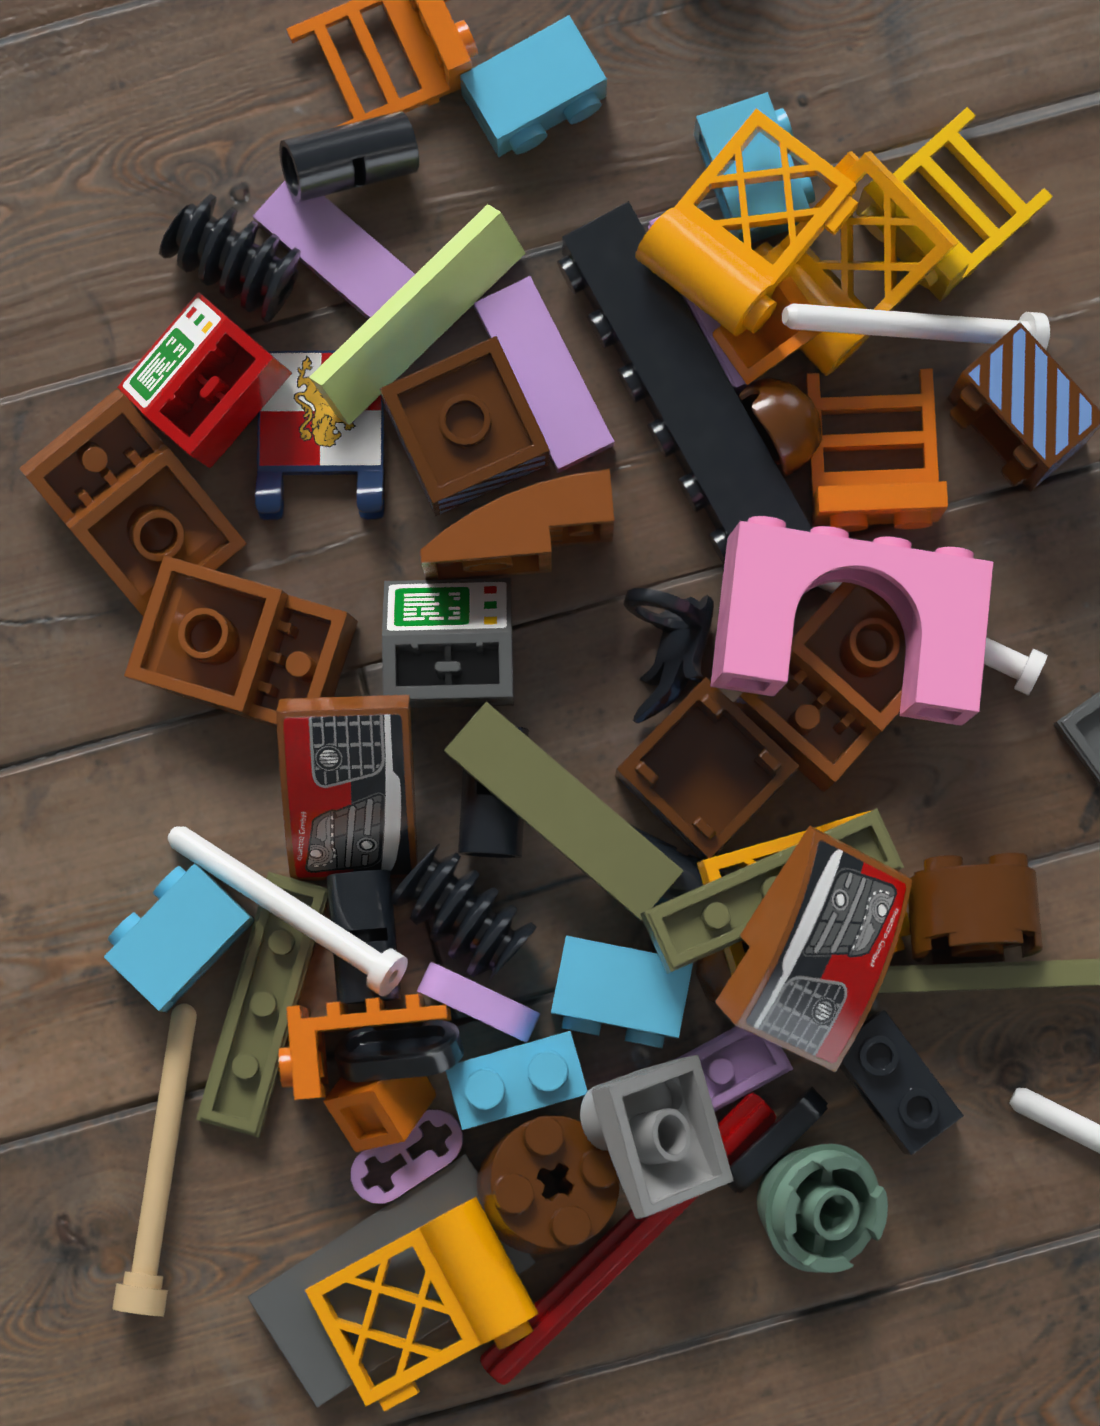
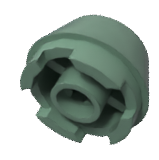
(821, 1207)

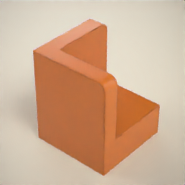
(773, 343)
(379, 1111)

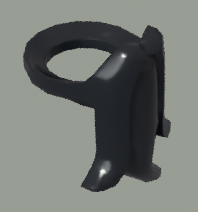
(681, 647)

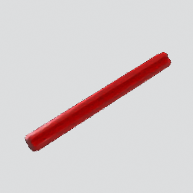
(614, 1253)

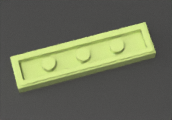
(418, 314)

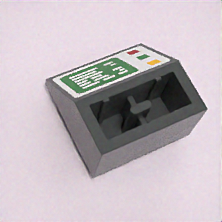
(448, 642)

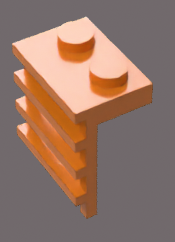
(428, 36)
(878, 496)
(305, 1061)

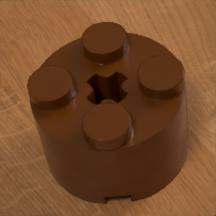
(974, 909)
(514, 1195)

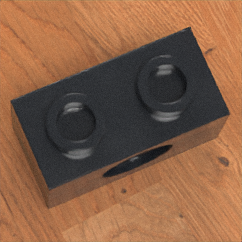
(898, 1085)

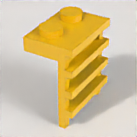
(914, 245)

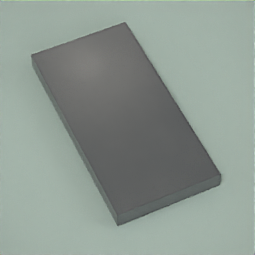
(293, 1319)

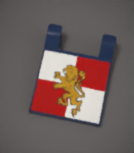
(307, 438)

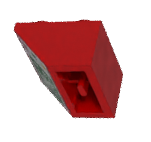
(203, 381)

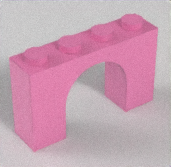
(935, 594)

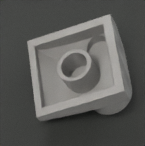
(658, 1134)

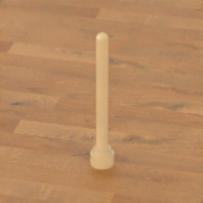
(142, 1286)

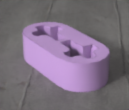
(478, 1002)
(416, 1169)

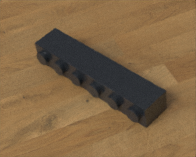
(677, 377)

